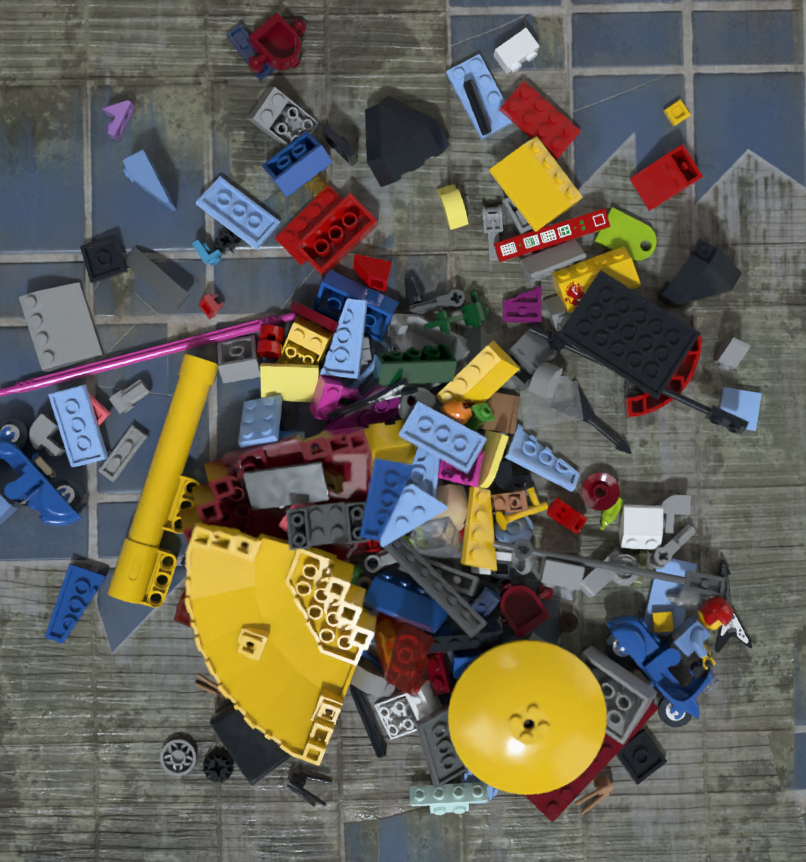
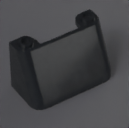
(247, 746)

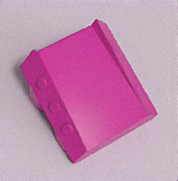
(451, 473)

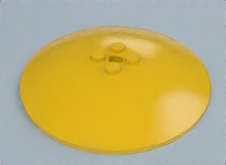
(520, 684)

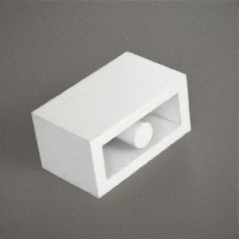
(516, 51)

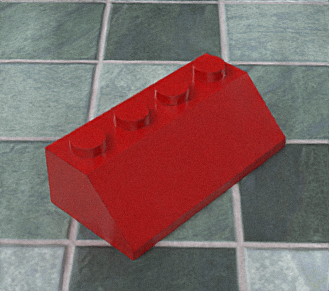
(336, 235)

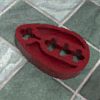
(314, 316)

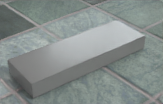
(123, 453)

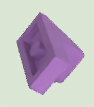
(121, 113)

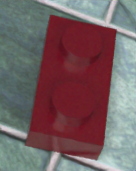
(439, 675)

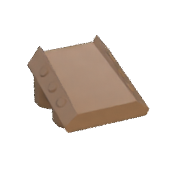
(505, 411)

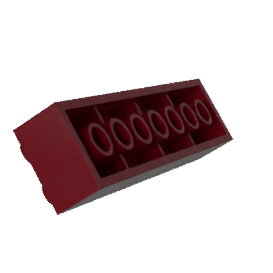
(557, 800)

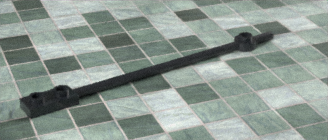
(714, 414)

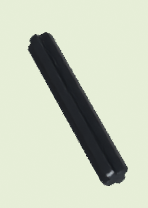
(368, 721)

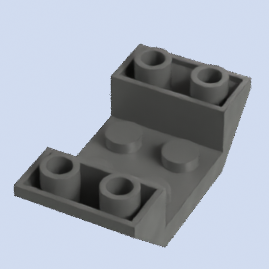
(325, 524)

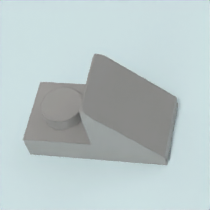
(516, 217)

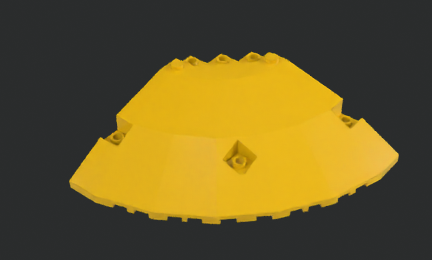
(302, 626)

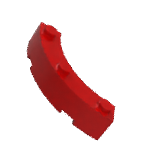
(646, 404)

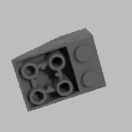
(529, 354)

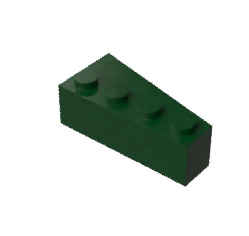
(420, 365)

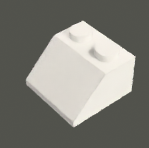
(641, 527)

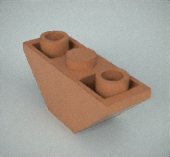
(509, 502)

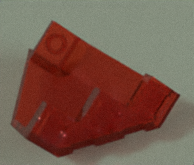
(401, 653)

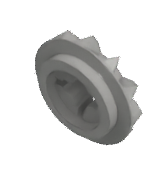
(626, 579)

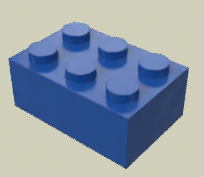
(297, 163)

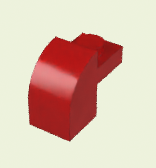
(566, 515)

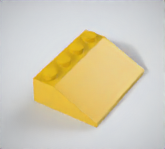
(536, 184)

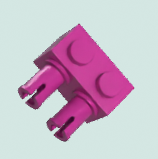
(327, 396)

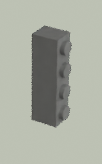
(456, 579)

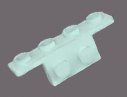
(448, 796)

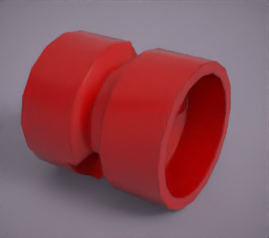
(270, 338)

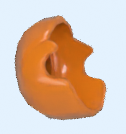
(456, 412)

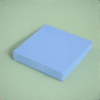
(742, 404)

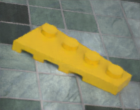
(479, 531)

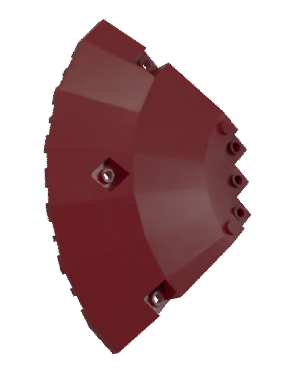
(226, 499)

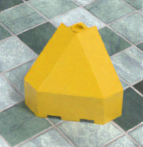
(387, 444)

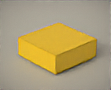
(677, 113)
(662, 621)

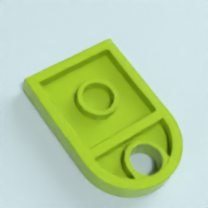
(628, 233)

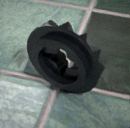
(292, 419)
(222, 759)

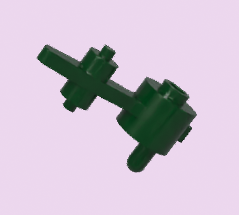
(472, 314)

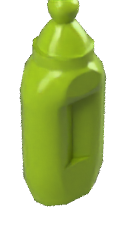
(610, 515)

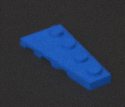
(384, 492)
(74, 597)

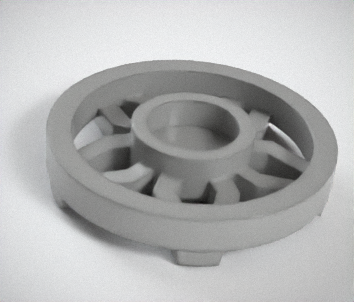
(178, 757)

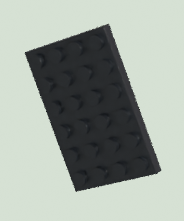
(629, 334)

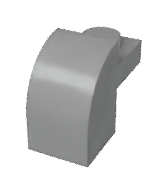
(546, 380)
(41, 435)
(672, 505)
(371, 682)

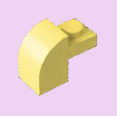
(453, 206)

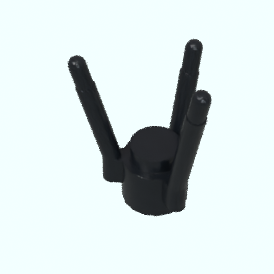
(297, 783)

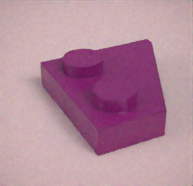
(524, 308)

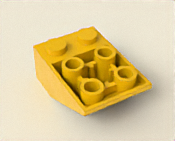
(305, 343)

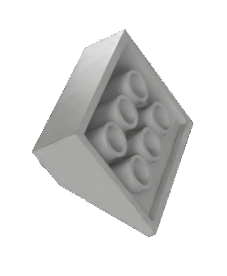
(60, 326)
(623, 693)

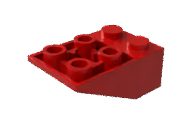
(666, 177)

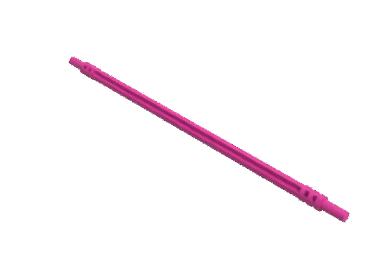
(145, 354)

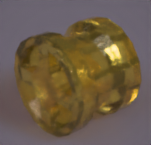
(316, 185)

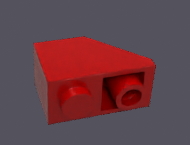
(372, 271)

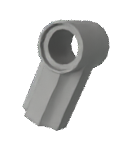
(125, 399)
(383, 557)

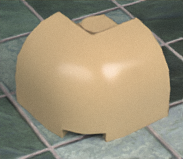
(456, 501)

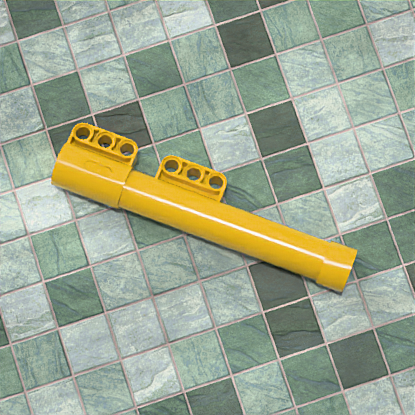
(163, 491)

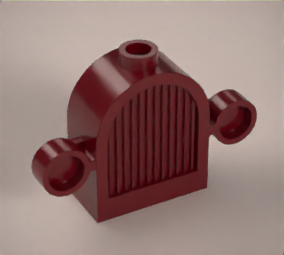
(276, 44)
(523, 607)

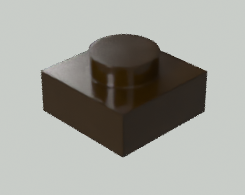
(334, 480)

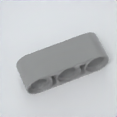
(597, 578)

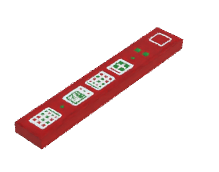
(552, 235)

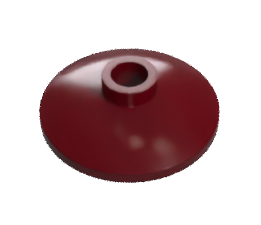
(610, 491)

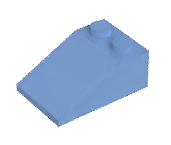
(143, 172)

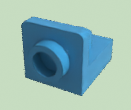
(203, 251)

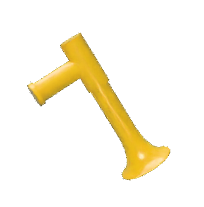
(503, 519)

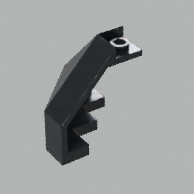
(400, 139)
(702, 276)

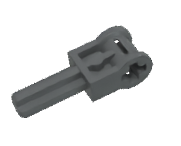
(438, 303)

